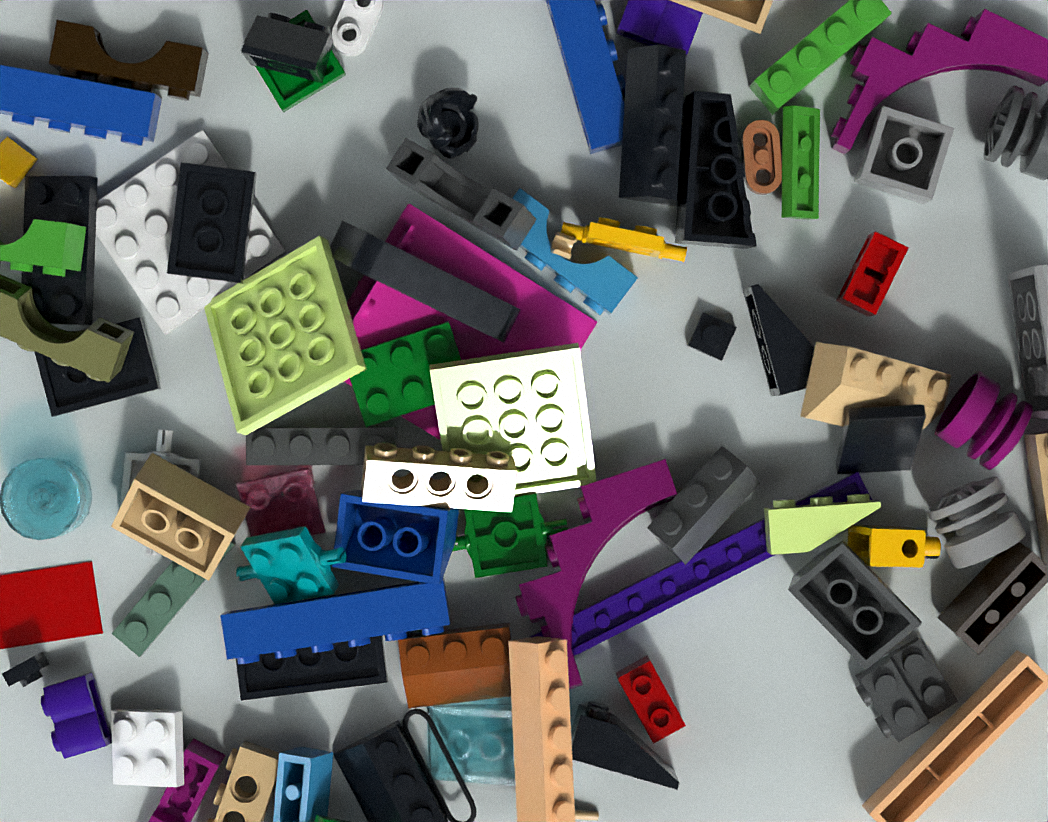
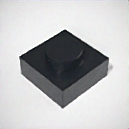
(712, 336)
(26, 671)

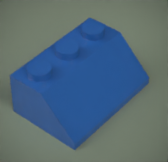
(395, 538)

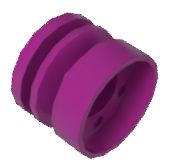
(990, 424)

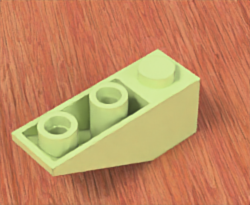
(807, 526)

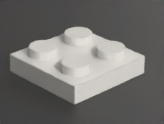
(147, 747)

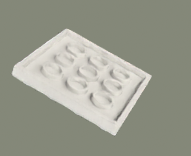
(137, 233)

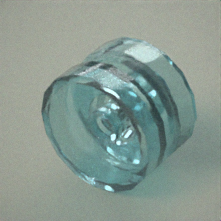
(42, 519)

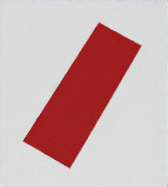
(48, 605)

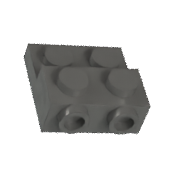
(905, 690)

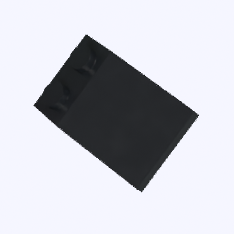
(781, 345)
(609, 744)

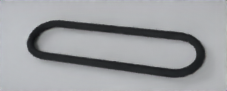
(448, 757)

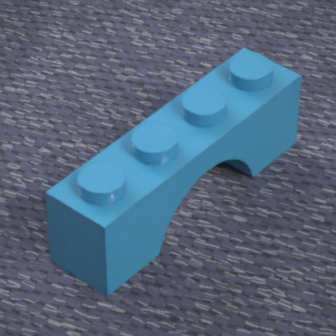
(601, 282)

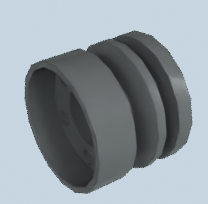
(1019, 130)

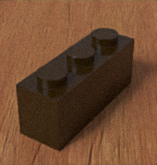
(995, 596)

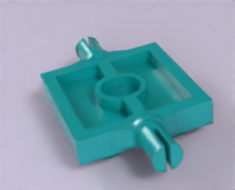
(290, 565)

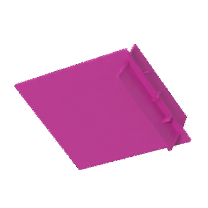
(385, 313)

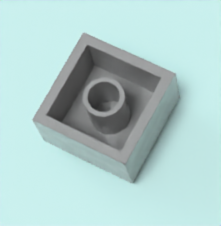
(903, 155)

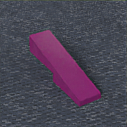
(200, 768)

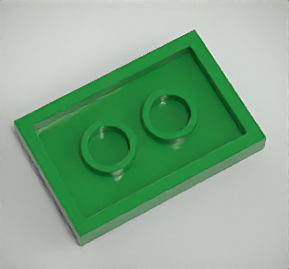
(399, 373)

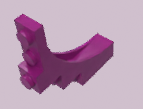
(988, 45)
(611, 506)

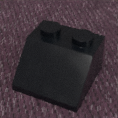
(288, 47)

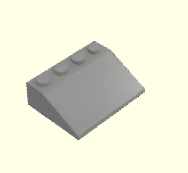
(1030, 315)

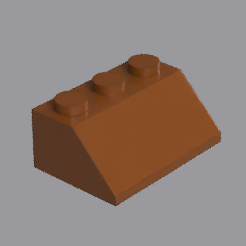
(456, 665)

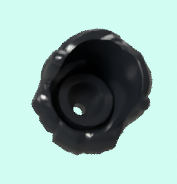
(452, 112)

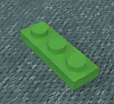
(800, 163)

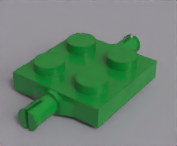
(507, 540)

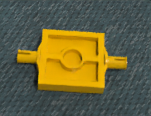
(639, 241)

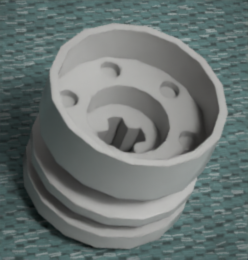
(977, 526)

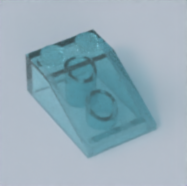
(477, 740)

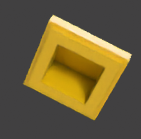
(14, 162)

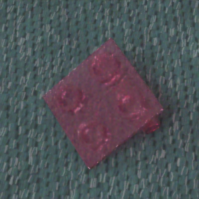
(281, 503)

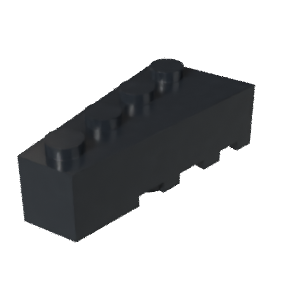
(711, 181)

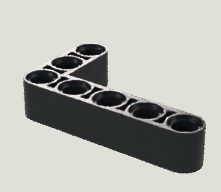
(423, 281)

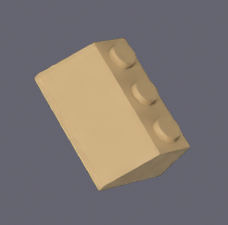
(180, 516)

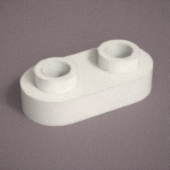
(358, 19)

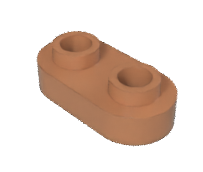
(762, 157)

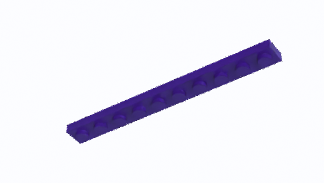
(684, 581)

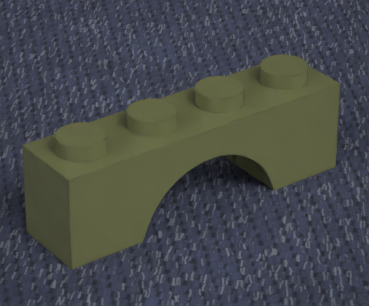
(94, 350)

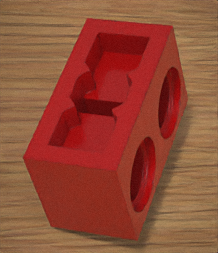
(872, 274)
(650, 699)

